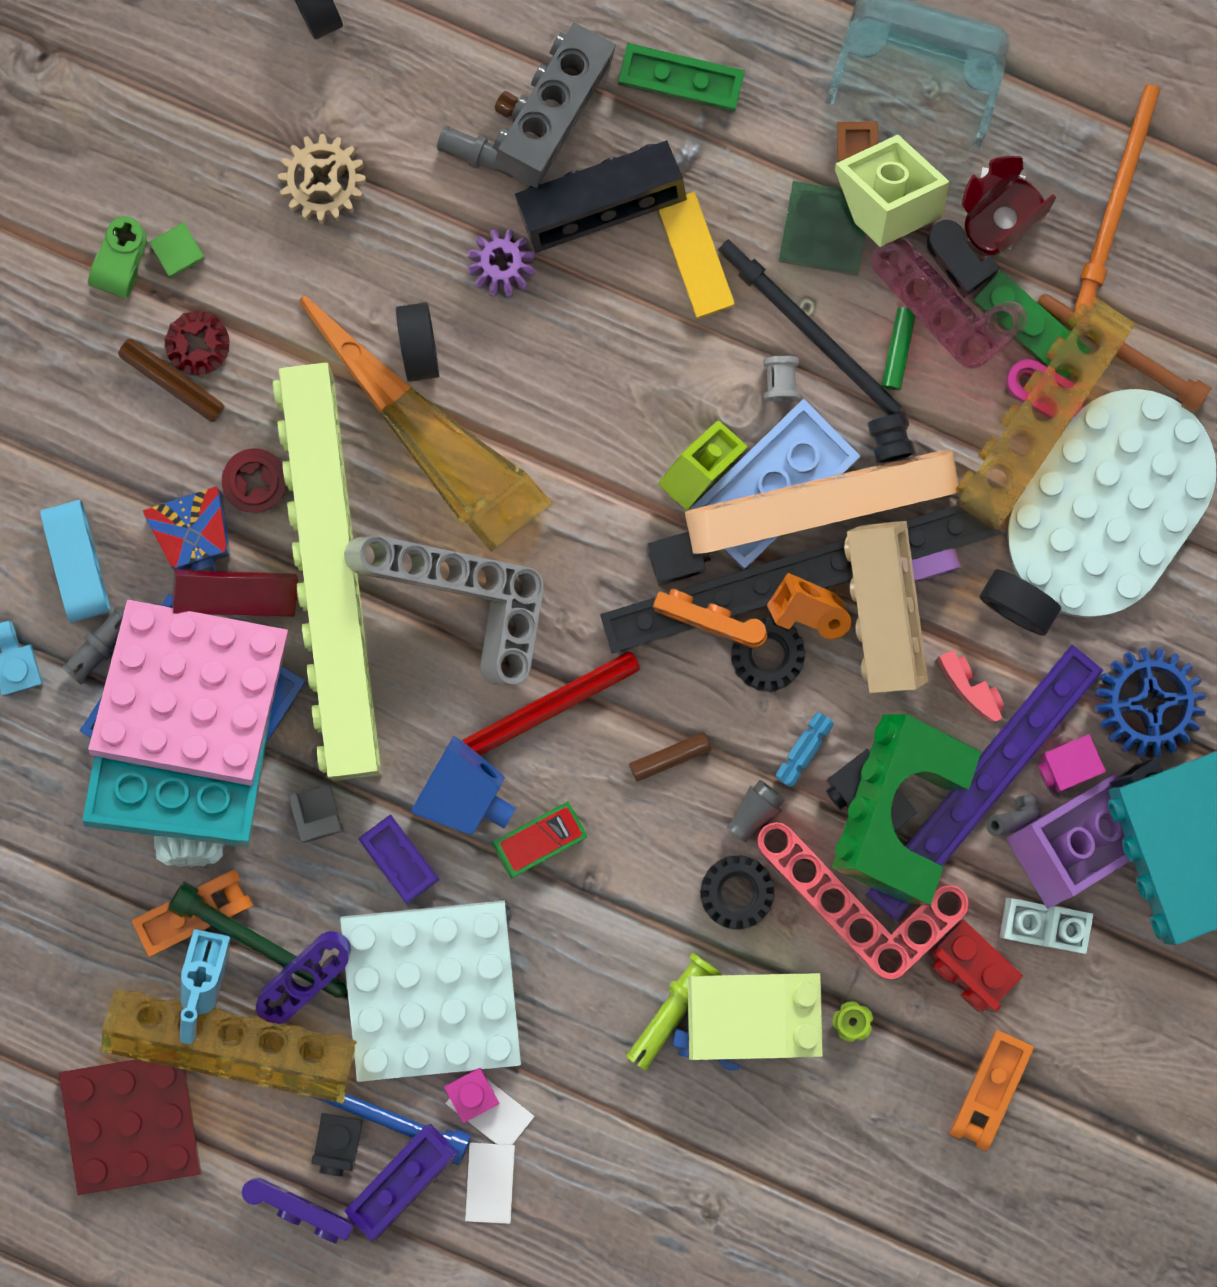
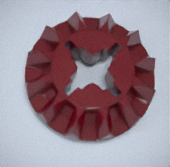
(199, 361)
(248, 463)

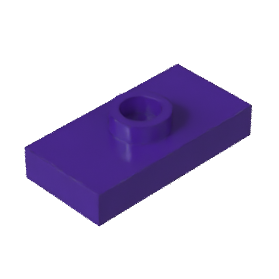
(398, 859)

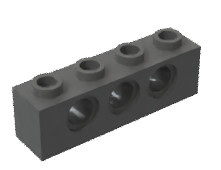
(531, 158)

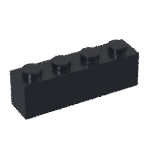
(601, 196)

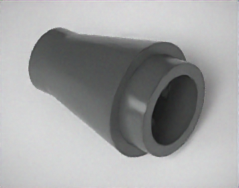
(756, 809)

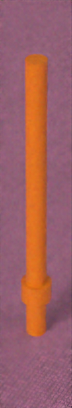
(1094, 273)

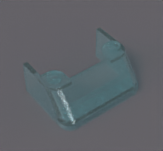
(975, 42)

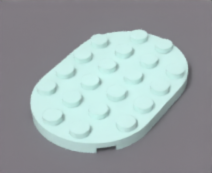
(1112, 502)

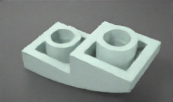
(1045, 927)

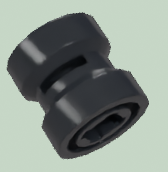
(891, 438)

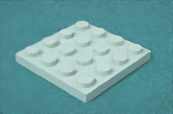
(431, 991)

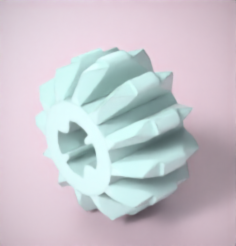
(186, 852)

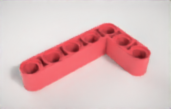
(853, 909)

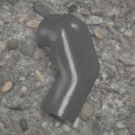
(1013, 821)

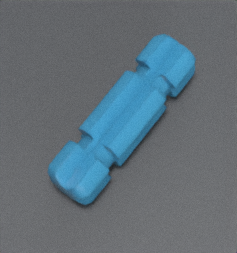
(804, 749)

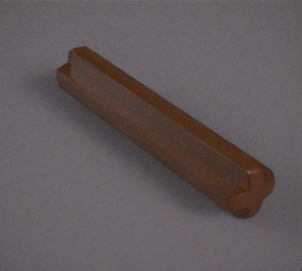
(171, 380)

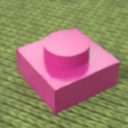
(471, 1095)

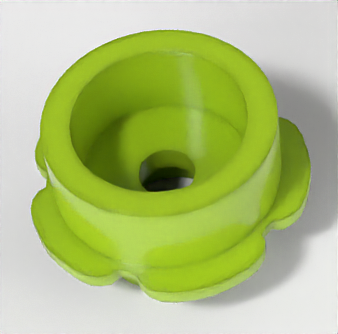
(860, 1013)

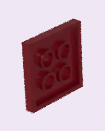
(129, 1125)

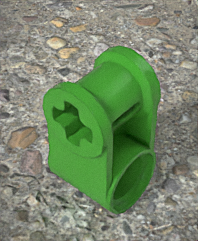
(115, 264)

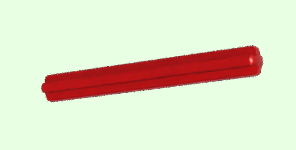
(553, 703)

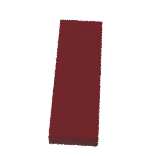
(235, 593)

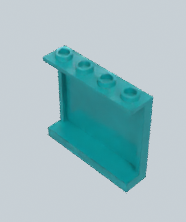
(1173, 843)

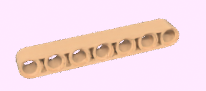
(822, 501)

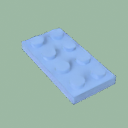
(792, 453)

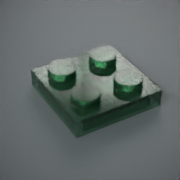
(821, 230)

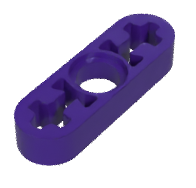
(308, 961)

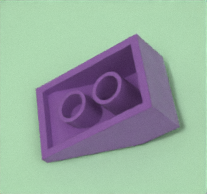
(1071, 845)

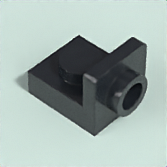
(337, 1144)

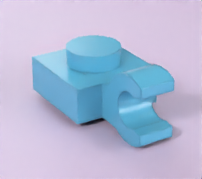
(17, 663)

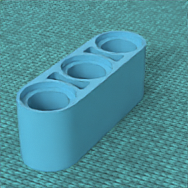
(75, 561)

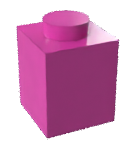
(1070, 764)

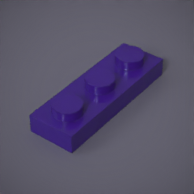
(401, 1182)

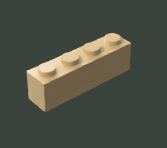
(886, 607)

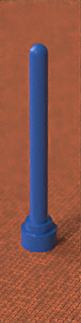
(458, 1139)

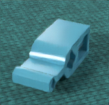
(201, 979)

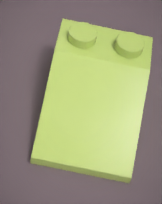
(754, 1016)

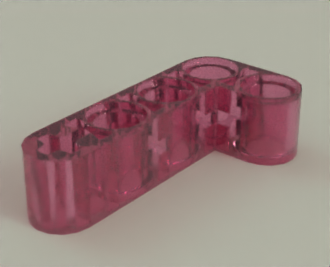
(943, 296)

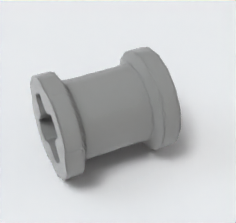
(781, 379)

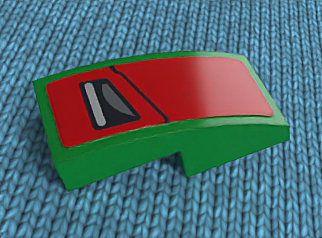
(539, 840)

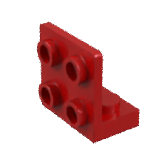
(975, 966)

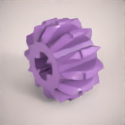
(511, 252)

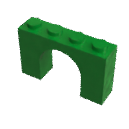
(869, 843)

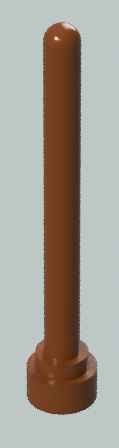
(1189, 393)

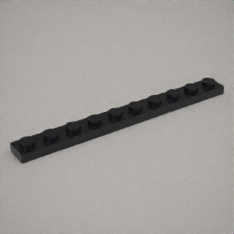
(755, 586)

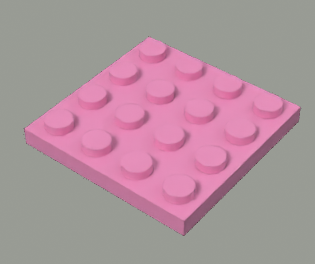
(189, 693)

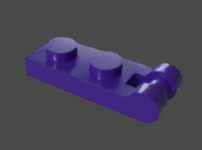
(296, 1208)

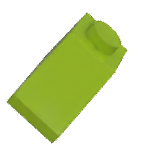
(702, 465)

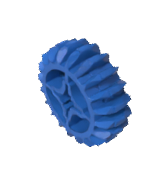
(1150, 720)

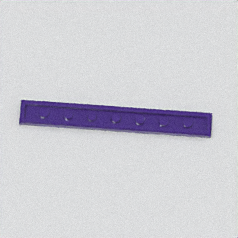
(999, 765)

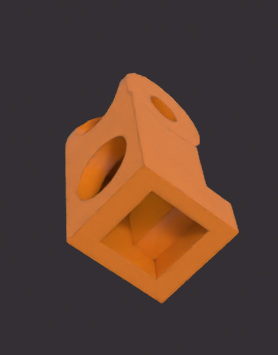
(809, 605)

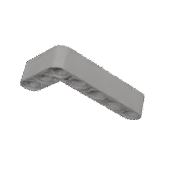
(463, 581)

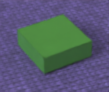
(177, 250)

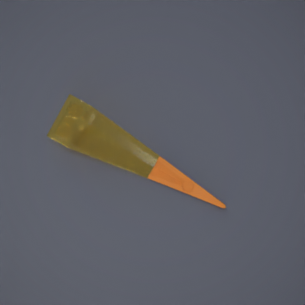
(468, 474)

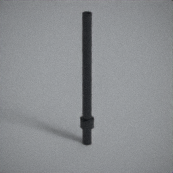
(753, 274)

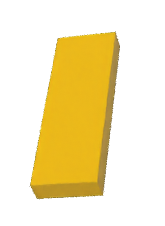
(696, 257)

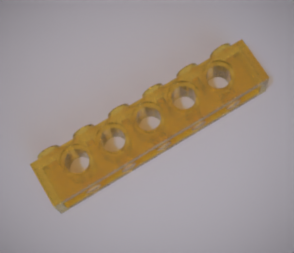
(1109, 332)
(243, 1062)

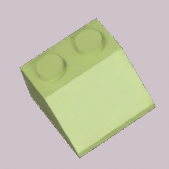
(891, 190)

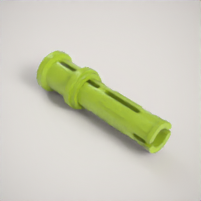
(669, 1014)

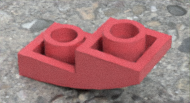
(979, 698)

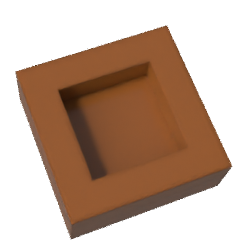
(855, 138)

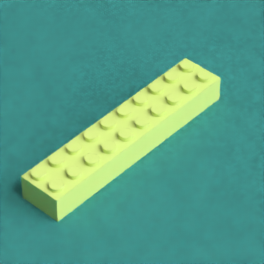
(329, 585)

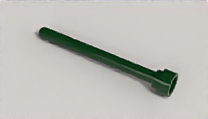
(189, 903)

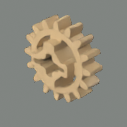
(310, 191)

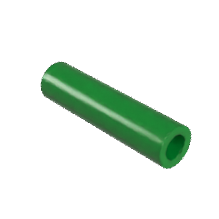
(898, 349)

